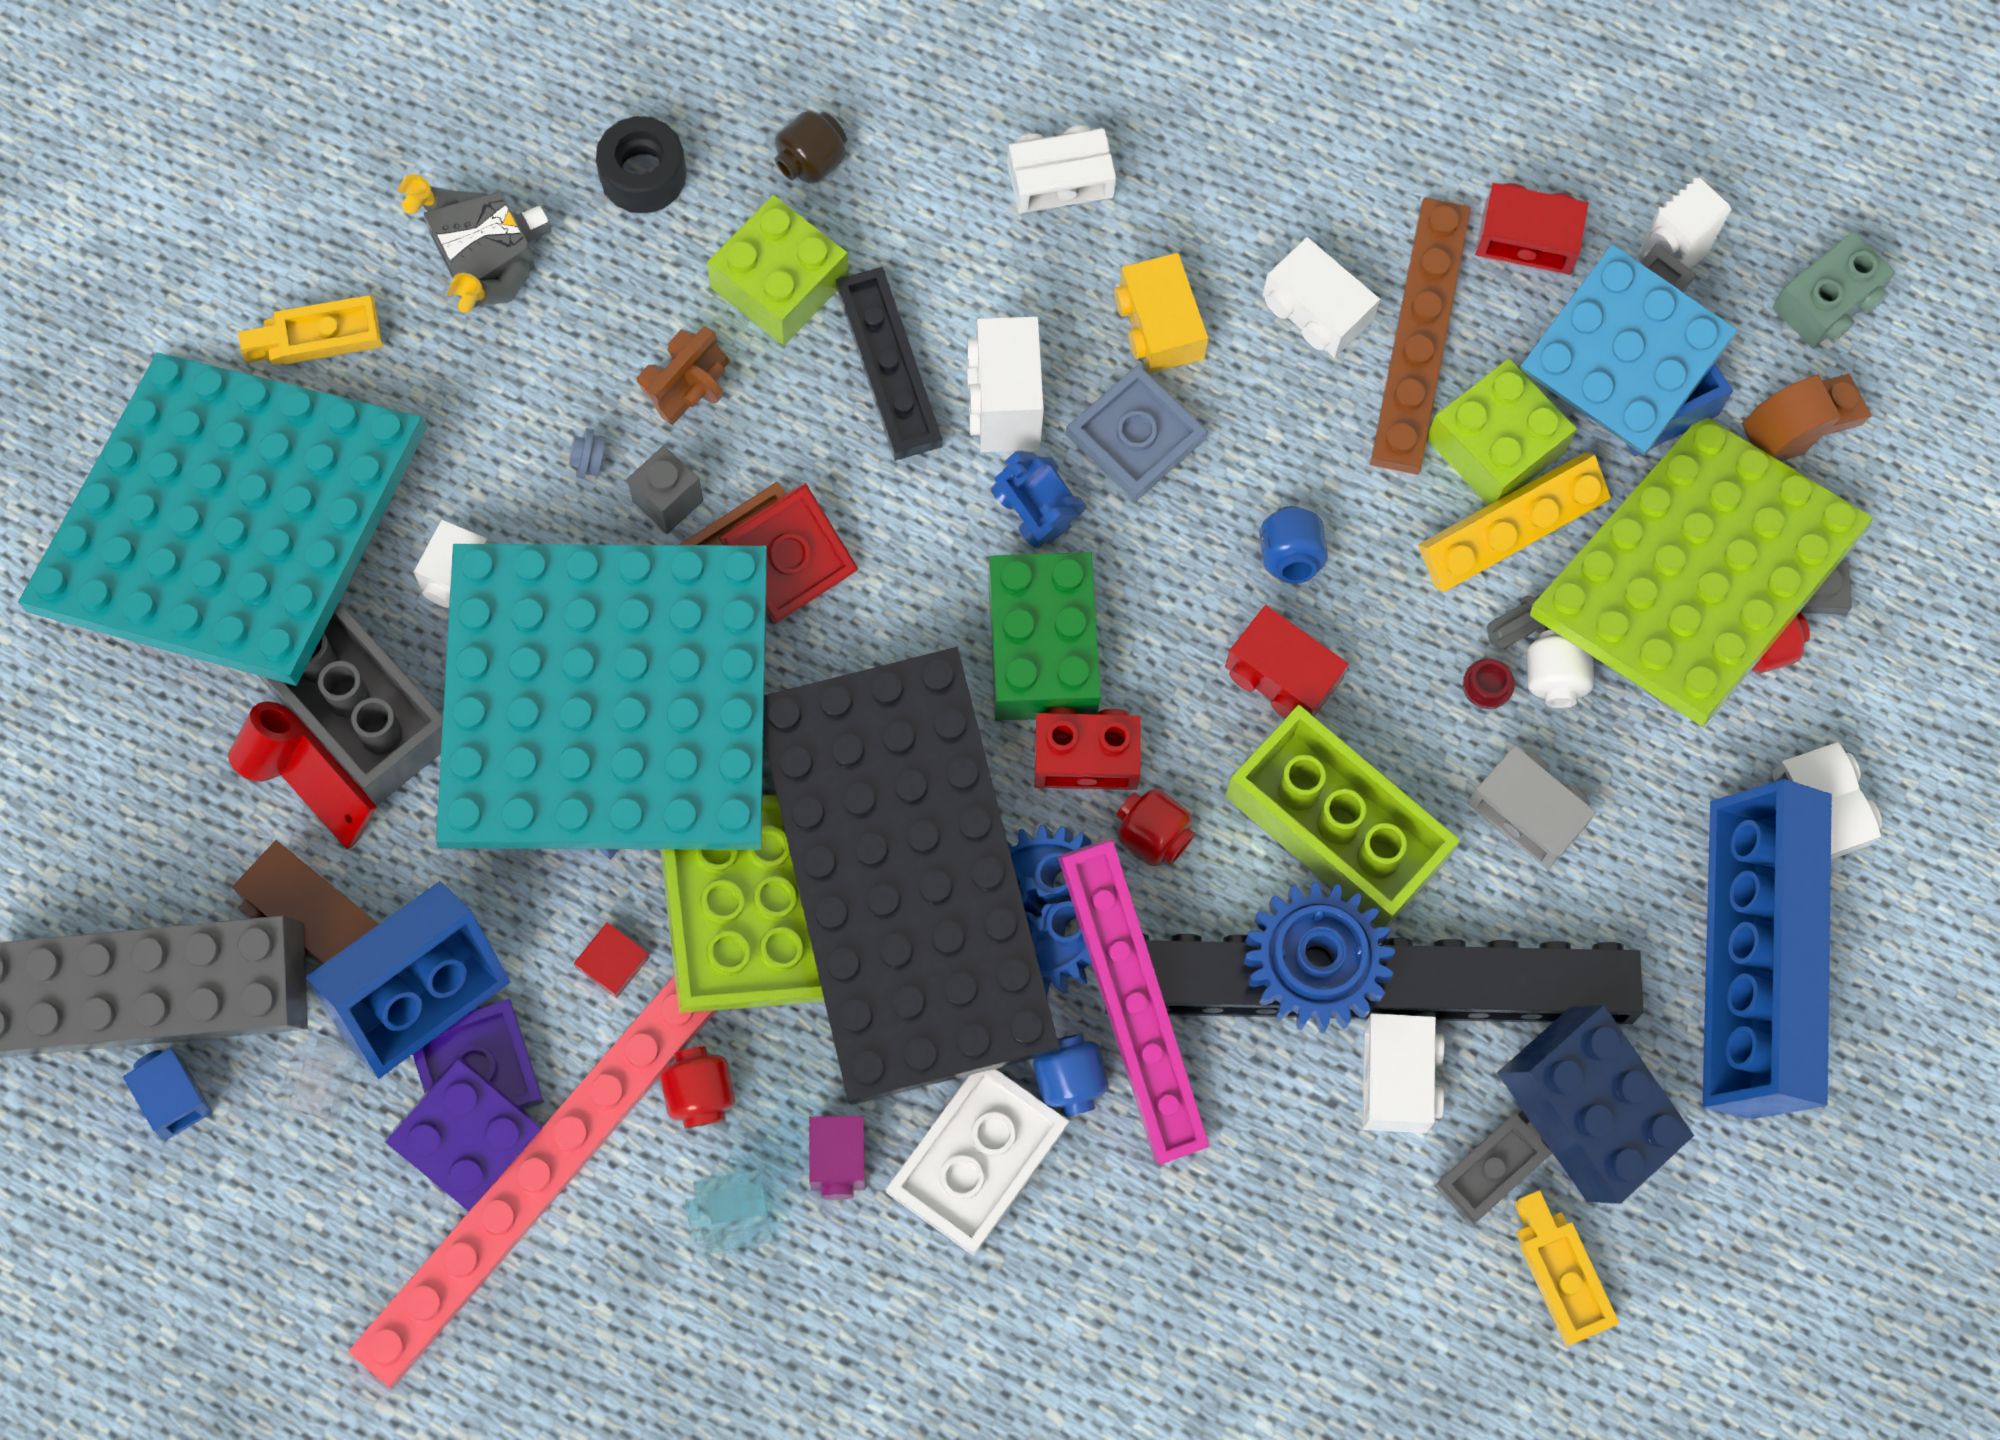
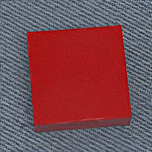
(611, 960)

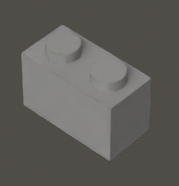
(1532, 806)

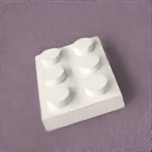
(977, 1158)

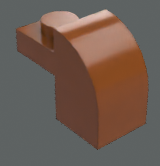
(1803, 413)

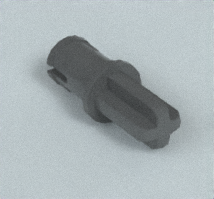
(1514, 624)

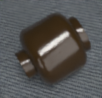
(810, 147)

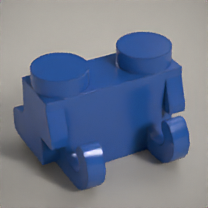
(1037, 496)

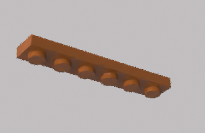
(1420, 336)

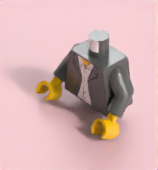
(477, 240)

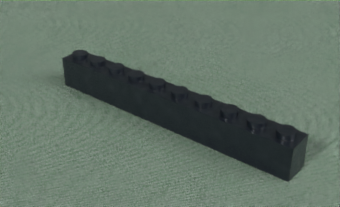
(1426, 981)

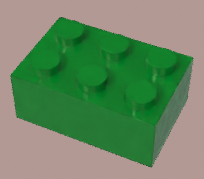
(1043, 634)

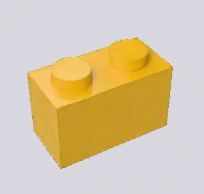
(1161, 313)

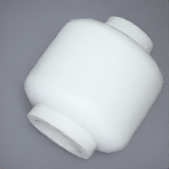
(1559, 670)

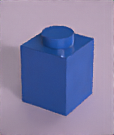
(166, 1093)

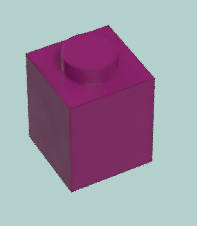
(837, 1156)

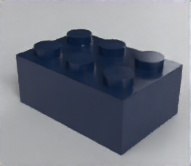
(1595, 1104)

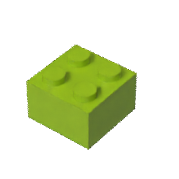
(778, 269)
(1501, 433)

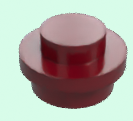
(1488, 683)

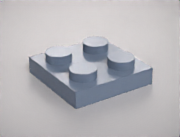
(1136, 433)

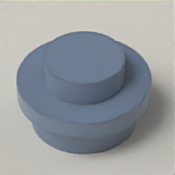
(587, 453)

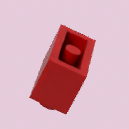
(1532, 228)
(1284, 664)

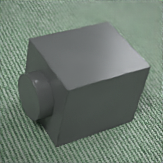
(665, 489)

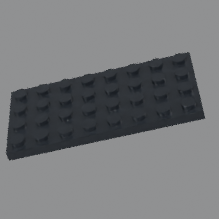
(906, 877)

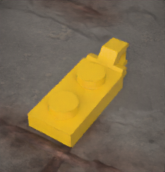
(314, 332)
(1563, 1271)

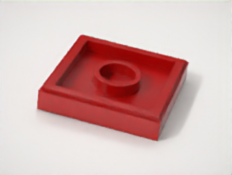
(802, 550)

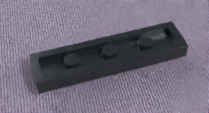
(889, 363)

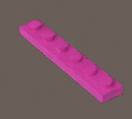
(1133, 1001)

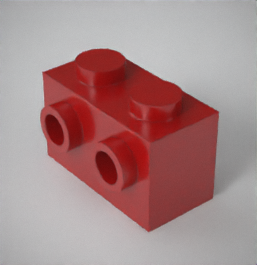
(1087, 750)

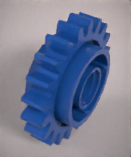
(1310, 988)

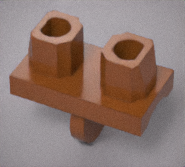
(688, 377)

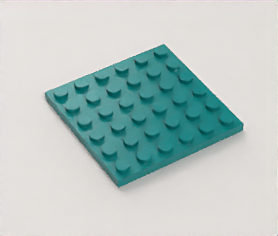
(224, 517)
(604, 697)

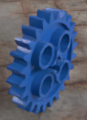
(1036, 869)

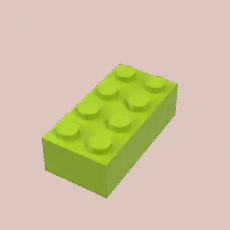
(1341, 816)

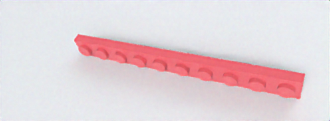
(526, 1188)

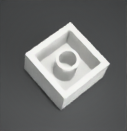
(1005, 384)

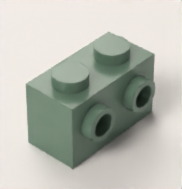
(1833, 290)

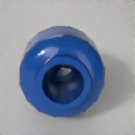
(1293, 544)
(1072, 1076)

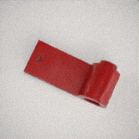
(279, 744)

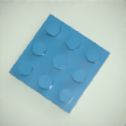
(1628, 349)

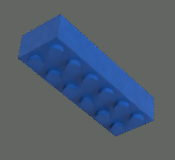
(1768, 951)

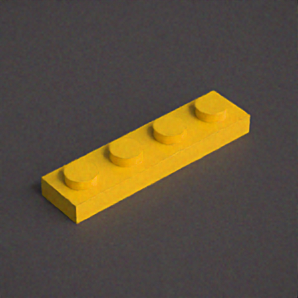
(1514, 521)

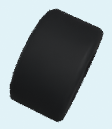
(641, 191)

